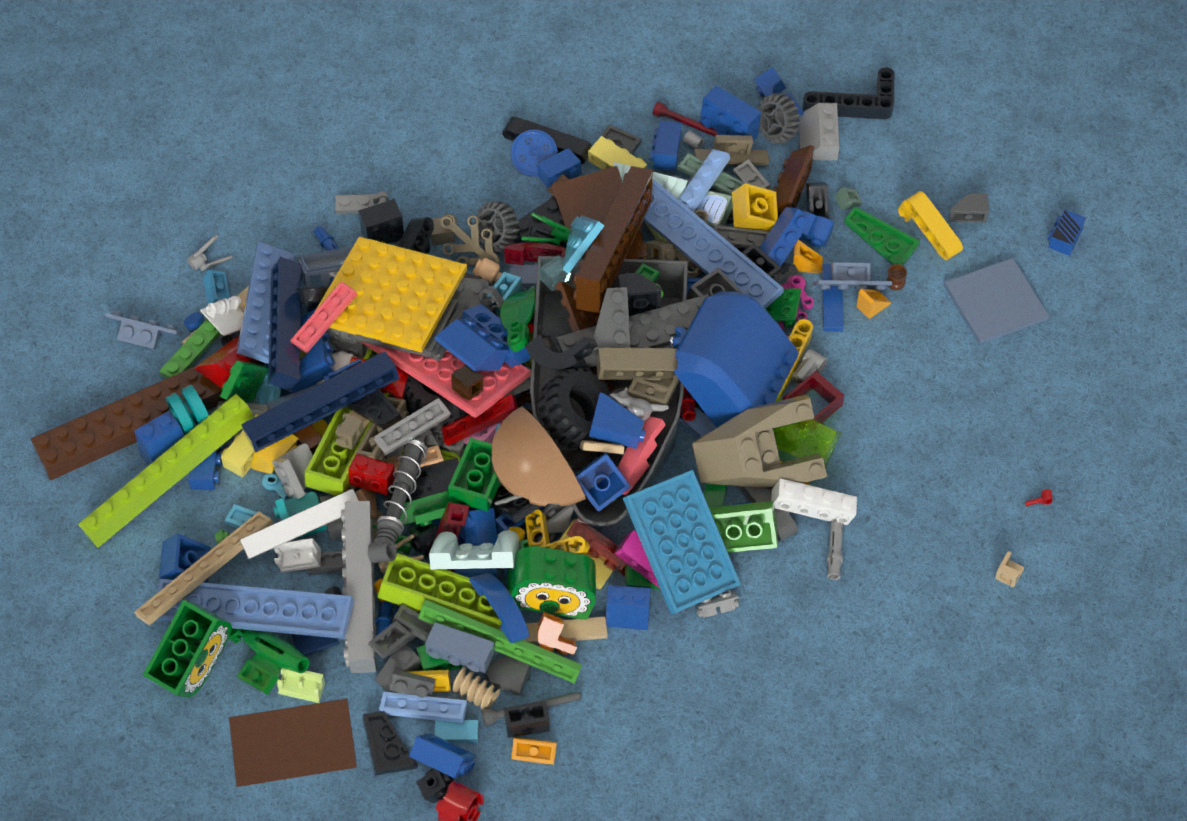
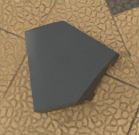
(508, 674)

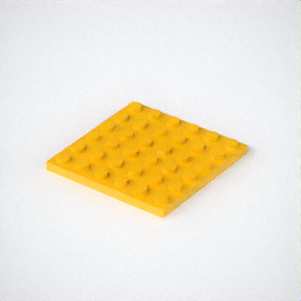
(397, 292)

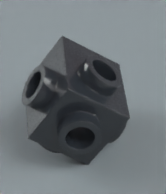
(423, 538)
(434, 785)

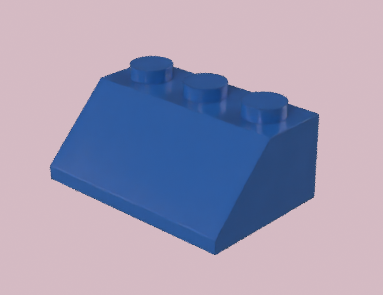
(473, 345)

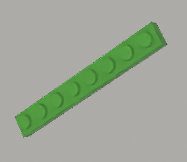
(518, 650)

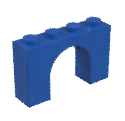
(317, 362)

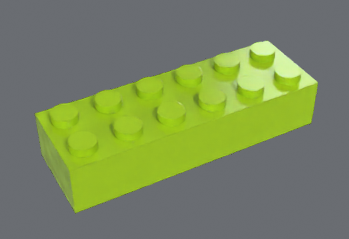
(413, 582)

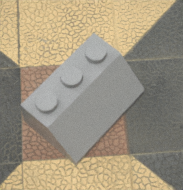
(820, 130)

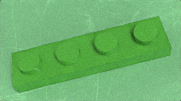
(191, 350)

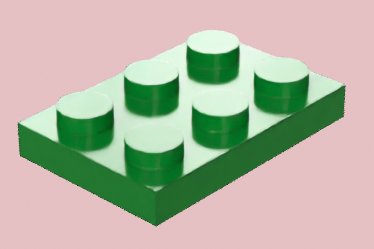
(244, 381)

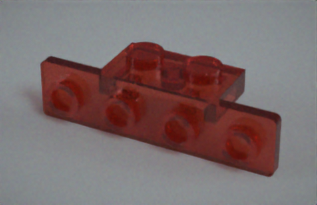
(599, 545)

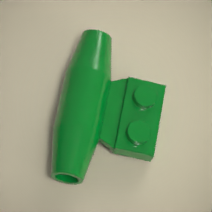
(271, 655)

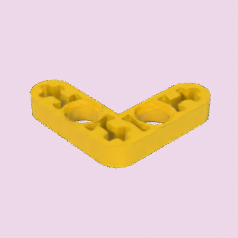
(532, 530)

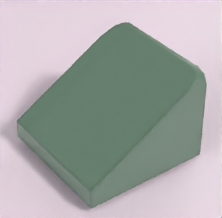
(847, 198)

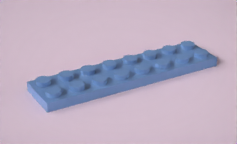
(256, 318)

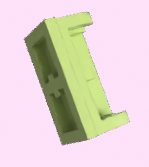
(302, 686)

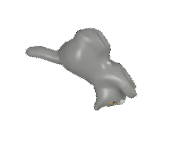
(638, 407)

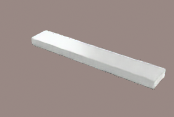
(296, 525)

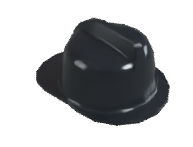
(312, 295)

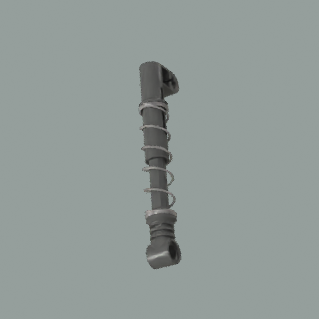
(390, 526)

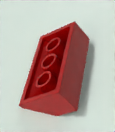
(219, 364)

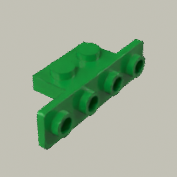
(426, 509)

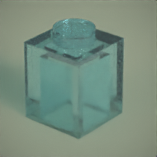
(553, 273)

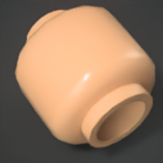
(487, 270)

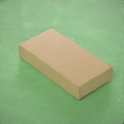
(601, 446)

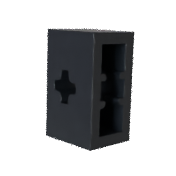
(526, 719)

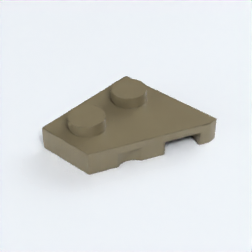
(653, 389)

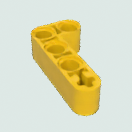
(931, 224)

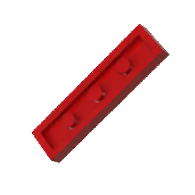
(469, 425)

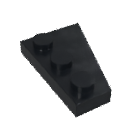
(376, 409)
(385, 746)

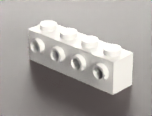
(814, 501)

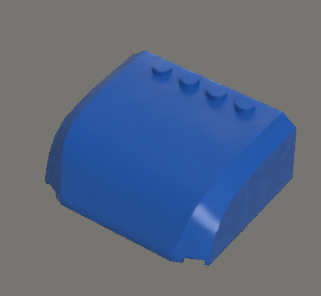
(733, 356)

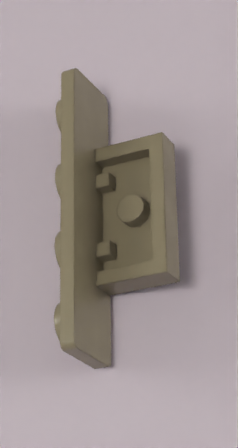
(738, 148)

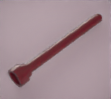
(661, 110)

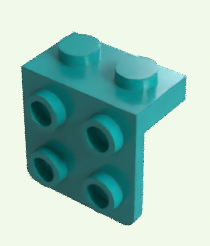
(293, 506)

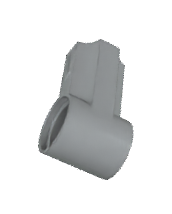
(810, 363)

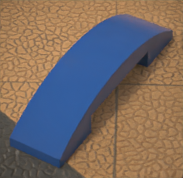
(503, 604)

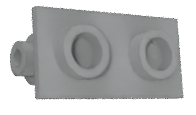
(725, 601)

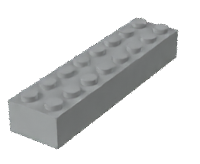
(359, 583)

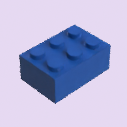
(729, 114)

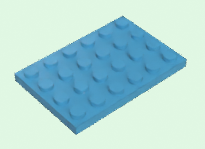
(681, 541)

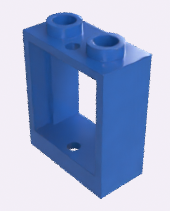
(442, 755)

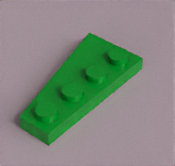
(884, 238)

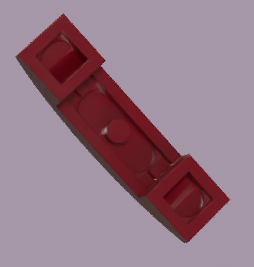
(522, 252)
(452, 520)

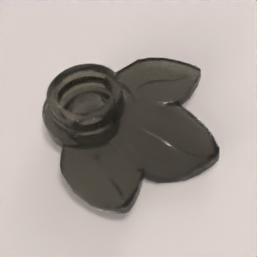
(577, 459)

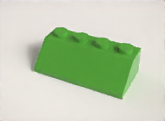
(747, 526)

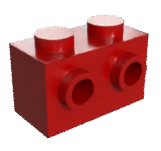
(371, 474)

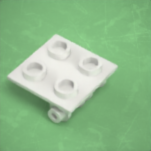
(225, 315)

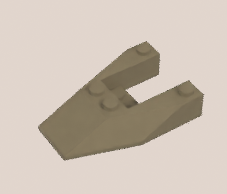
(746, 450)

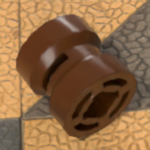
(897, 274)

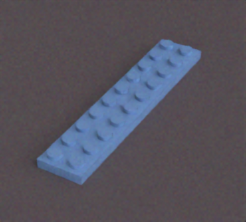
(707, 247)
(271, 609)

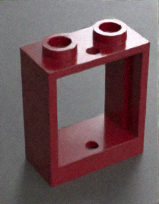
(824, 389)

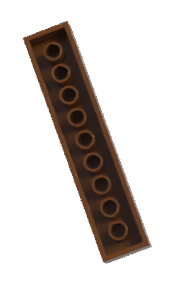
(614, 240)
(114, 424)

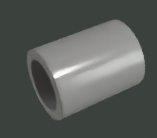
(693, 140)

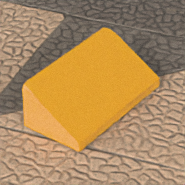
(534, 750)

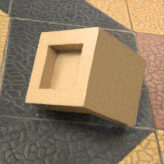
(1009, 571)

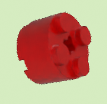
(459, 804)

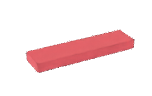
(324, 317)

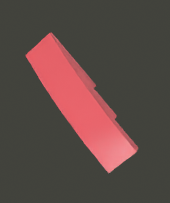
(634, 461)

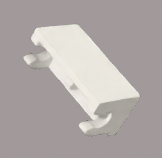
(298, 555)

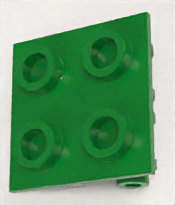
(786, 307)

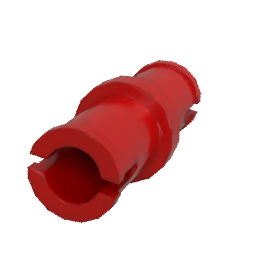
(688, 406)

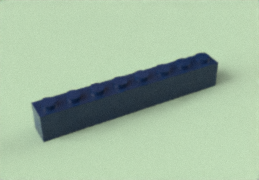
(284, 324)
(320, 401)

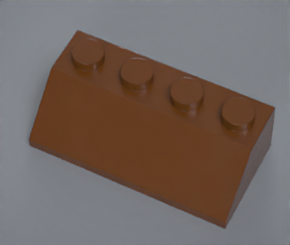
(793, 178)

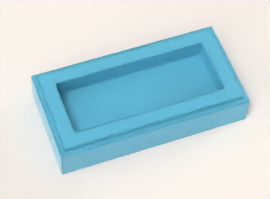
(457, 732)

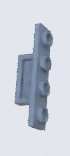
(851, 275)
(139, 332)

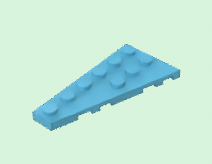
(581, 236)

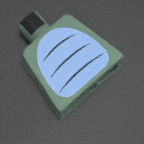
(717, 206)

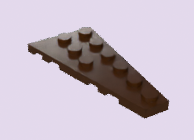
(579, 318)

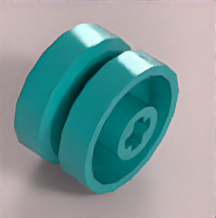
(189, 409)

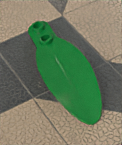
(515, 315)

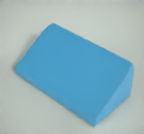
(216, 286)

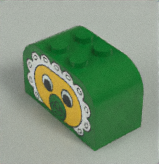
(553, 582)
(188, 650)

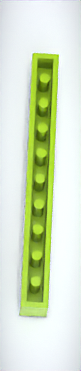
(166, 471)

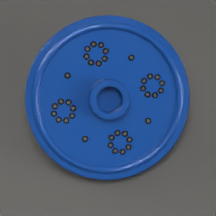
(530, 149)

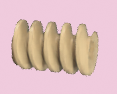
(474, 690)

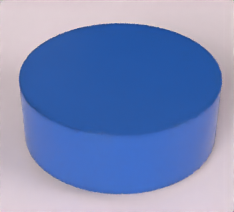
(194, 321)

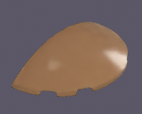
(532, 463)

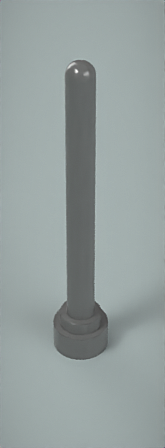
(490, 716)

